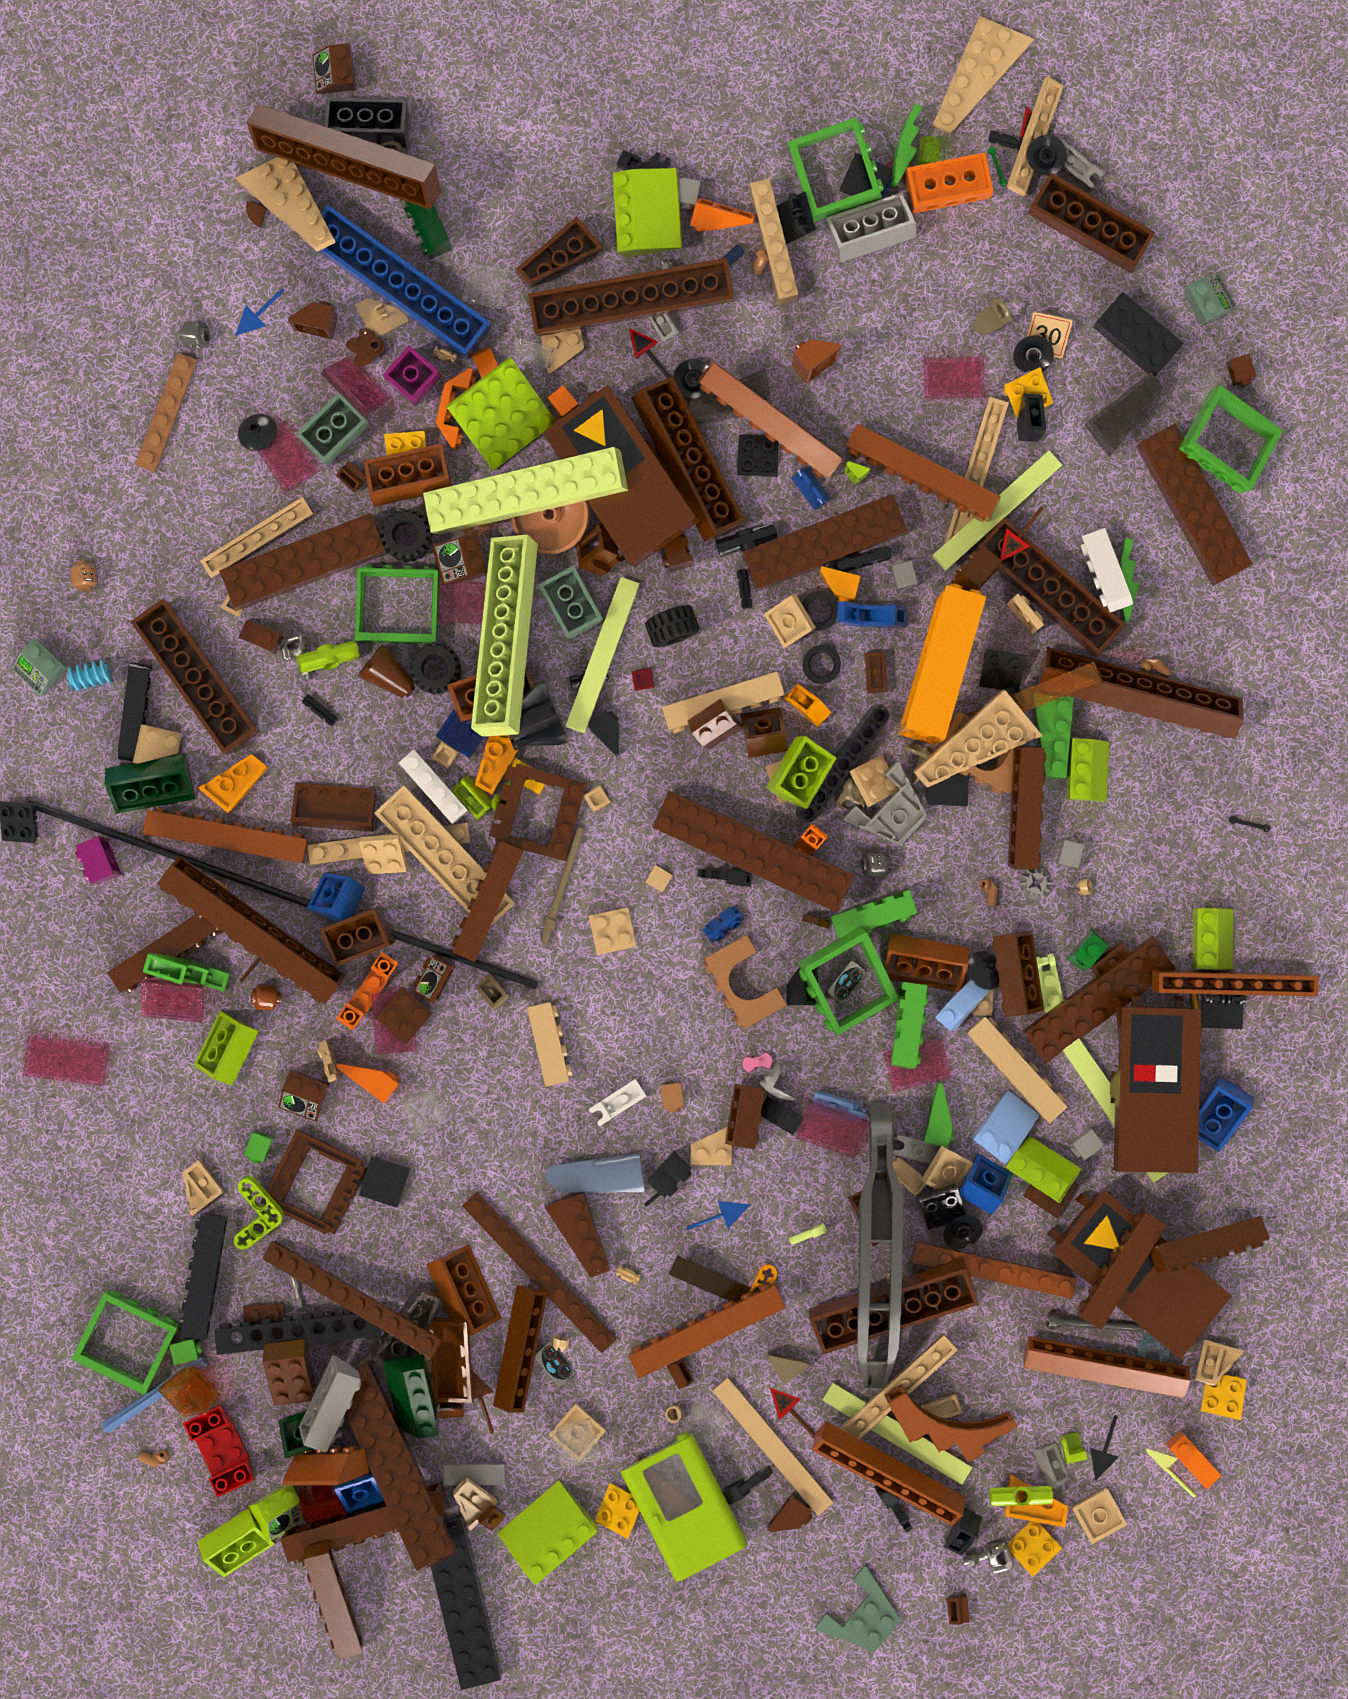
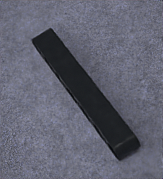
(850, 758)

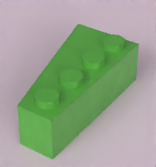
(1054, 724)
(875, 914)
(908, 1025)

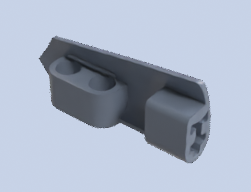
(598, 1175)

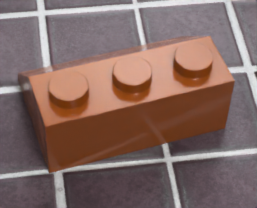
(814, 358)

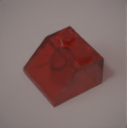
(319, 1503)

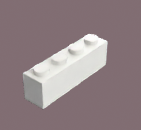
(1107, 570)
(433, 787)

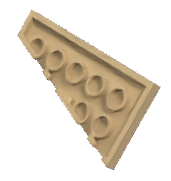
(287, 196)
(985, 736)

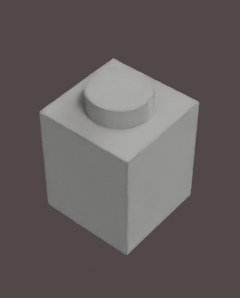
(688, 193)
(903, 574)
(1070, 853)
(1086, 1144)

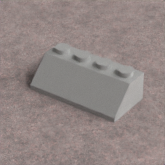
(871, 227)
(329, 1404)

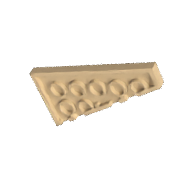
(985, 60)

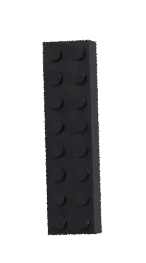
(466, 1612)

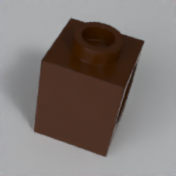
(1241, 370)

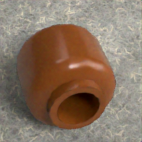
(265, 997)

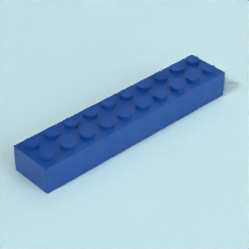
(403, 285)

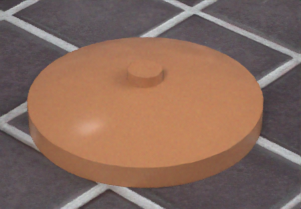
(555, 528)

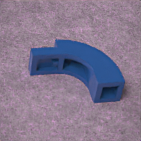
(872, 616)

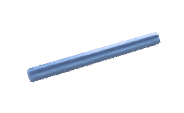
(144, 1401)

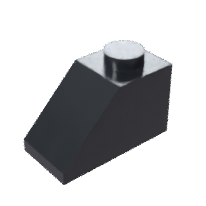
(1031, 418)
(607, 730)
(797, 992)
(780, 1115)
(963, 1532)

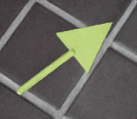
(1165, 1462)

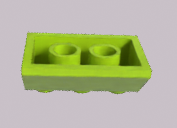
(1087, 770)
(801, 772)
(1212, 938)
(225, 1048)
(1043, 1168)
(233, 1544)

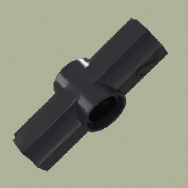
(746, 539)

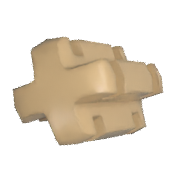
(445, 355)
(628, 1275)

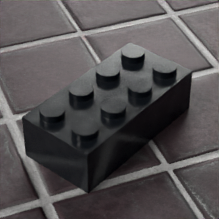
(369, 119)
(1137, 334)

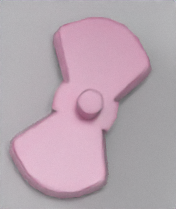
(764, 1060)

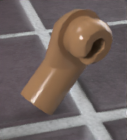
(760, 262)
(1155, 664)
(991, 890)
(155, 1459)

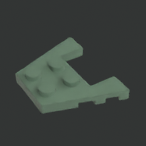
(869, 1622)

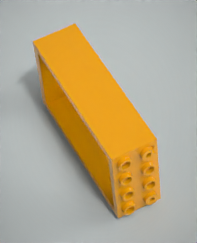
(942, 664)

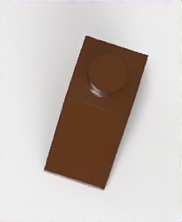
(260, 636)
(791, 1515)

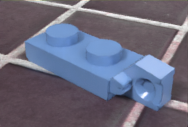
(839, 1103)

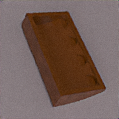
(333, 807)
(452, 1361)

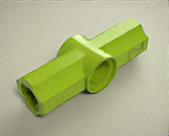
(327, 656)
(1033, 1495)

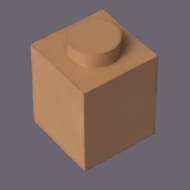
(672, 1096)

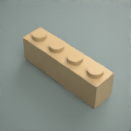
(548, 1043)

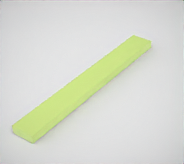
(1010, 499)
(602, 655)
(1097, 1084)
(892, 1431)

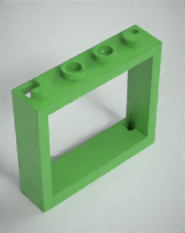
(847, 203)
(1247, 416)
(390, 571)
(832, 950)
(111, 1371)

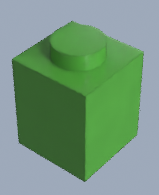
(258, 1147)
(186, 1350)

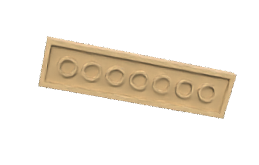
(436, 848)

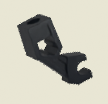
(653, 163)
(732, 877)
(739, 1489)
(891, 1500)

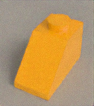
(840, 583)
(808, 705)

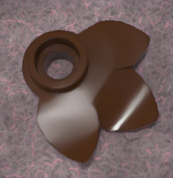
(363, 347)

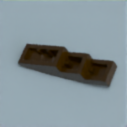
(707, 1279)

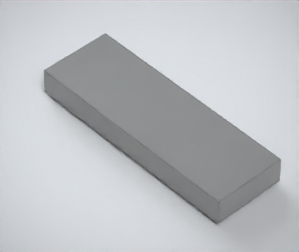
(479, 1473)

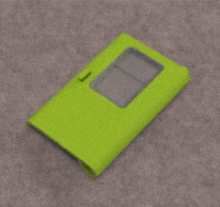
(684, 1507)

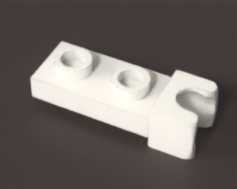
(618, 1101)

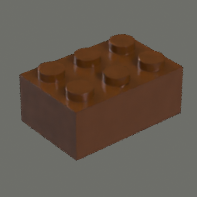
(289, 1372)

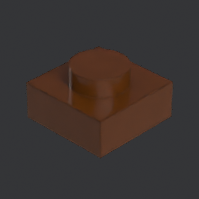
(491, 1517)

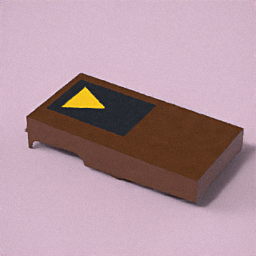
(653, 507)
(1166, 1306)

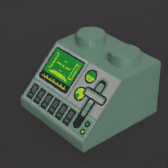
(1209, 298)
(38, 666)

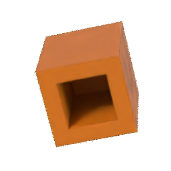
(562, 401)

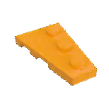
(234, 783)
(1049, 1514)

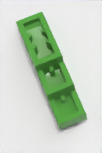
(904, 151)
(1127, 567)
(185, 970)

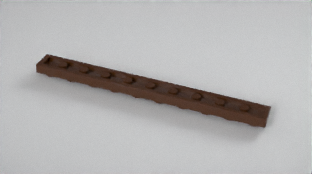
(539, 1272)
(353, 1299)

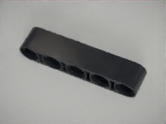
(134, 708)

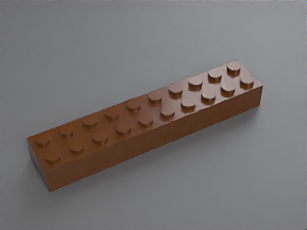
(344, 156)
(631, 297)
(1150, 695)
(753, 851)
(251, 930)
(398, 1474)

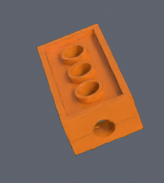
(946, 195)

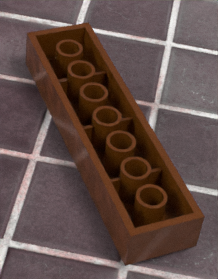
(688, 457)
(1194, 505)
(824, 542)
(303, 562)
(1055, 592)
(195, 676)
(922, 1299)
(350, 1528)

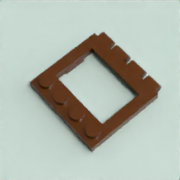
(565, 818)
(288, 1169)

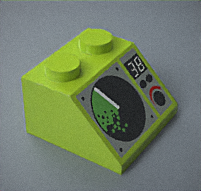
(277, 1511)

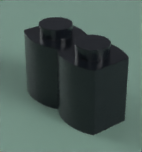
(669, 1175)

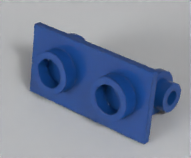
(810, 488)
(731, 920)

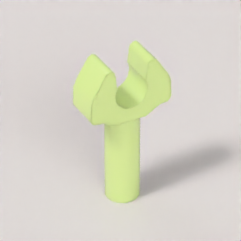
(812, 1232)

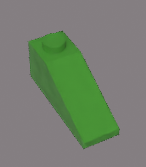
(939, 1124)

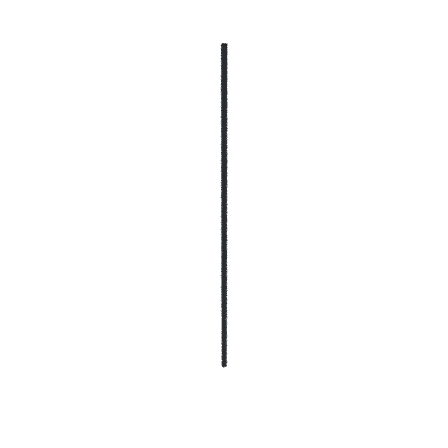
(271, 890)

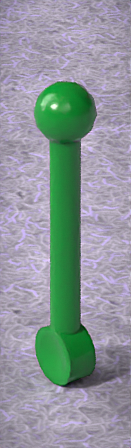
(1003, 182)

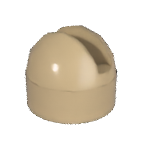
(1085, 886)
(563, 1344)
(670, 1416)

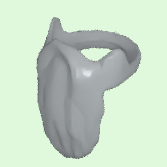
(770, 1079)

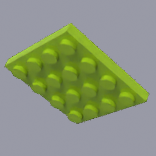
(501, 413)

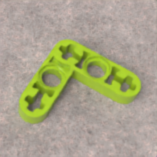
(263, 1218)

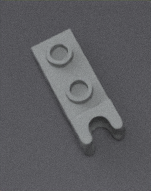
(1080, 168)
(915, 1149)

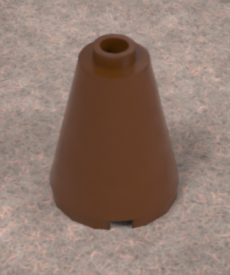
(387, 673)

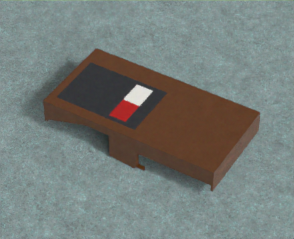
(1157, 1088)

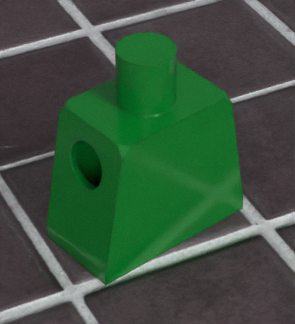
(1088, 951)

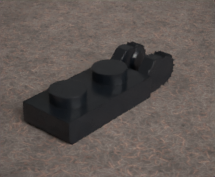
(865, 559)

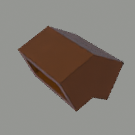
(351, 476)
(680, 1373)
(450, 1412)
(958, 1609)

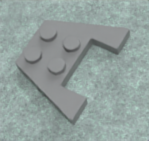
(898, 816)

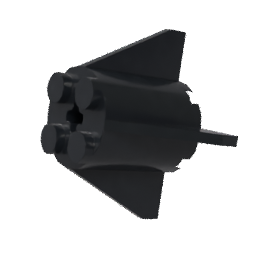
(538, 720)

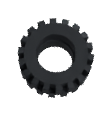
(411, 551)
(672, 626)
(423, 655)

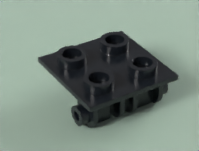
(795, 217)
(1002, 670)
(18, 821)
(1222, 1011)

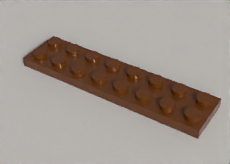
(1097, 1000)

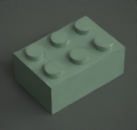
(332, 429)
(570, 602)

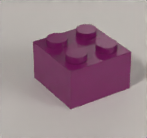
(412, 375)
(97, 860)

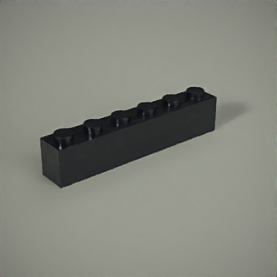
(203, 1277)

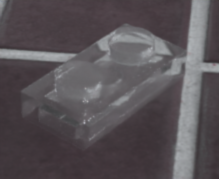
(532, 352)

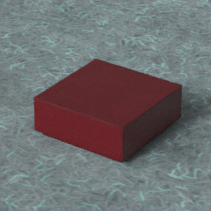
(642, 679)

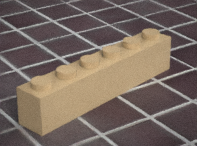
(773, 241)
(736, 697)
(1016, 1069)

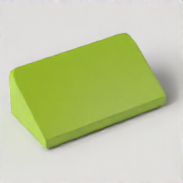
(856, 472)
(472, 797)

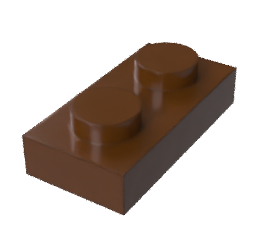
(876, 672)
(1109, 958)

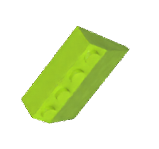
(647, 211)
(547, 1532)

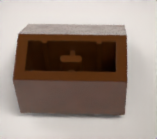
(977, 570)

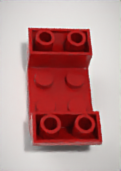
(221, 1450)

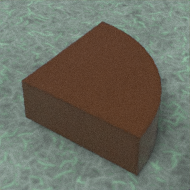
(256, 213)
(816, 921)

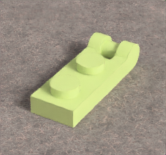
(1049, 982)

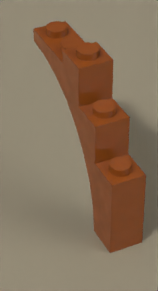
(944, 1432)

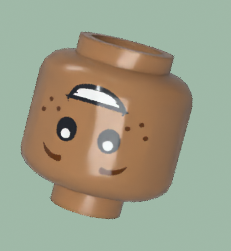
(83, 576)

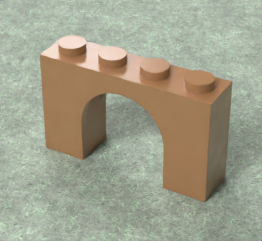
(998, 775)
(747, 1011)

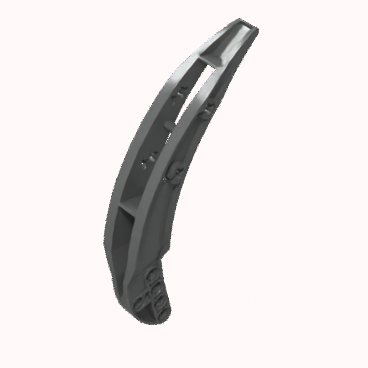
(880, 1223)

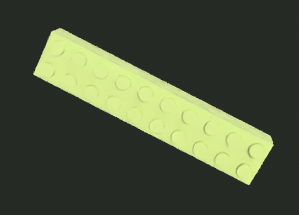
(526, 491)
(504, 636)

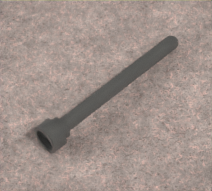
(1057, 1321)

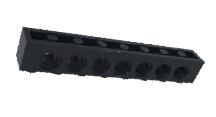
(226, 1345)

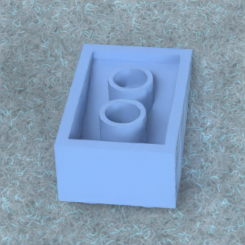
(1005, 1127)

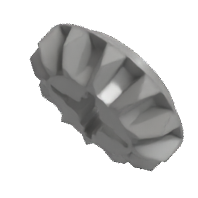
(1034, 892)

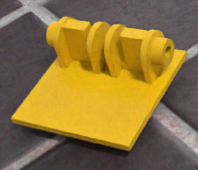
(1029, 383)
(404, 441)
(1225, 1397)
(618, 1511)
(1033, 1547)

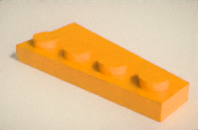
(495, 761)

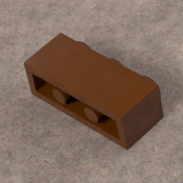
(745, 1116)

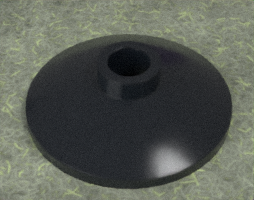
(1048, 146)
(1042, 358)
(686, 370)
(261, 437)
(979, 971)
(962, 1231)

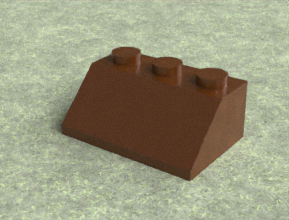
(357, 936)

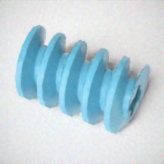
(89, 676)

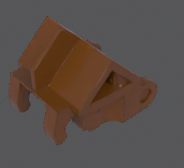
(601, 557)

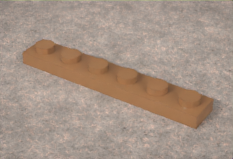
(166, 412)

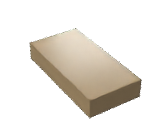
(908, 1176)
(944, 1407)

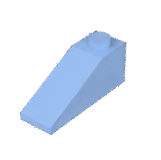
(961, 1006)

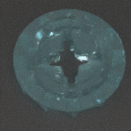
(1144, 1347)

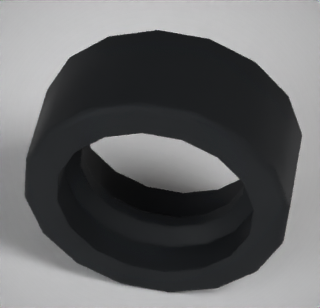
(831, 601)
(821, 649)

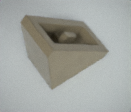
(492, 992)
(787, 1366)

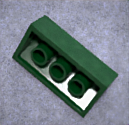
(429, 228)
(149, 783)
(412, 1395)

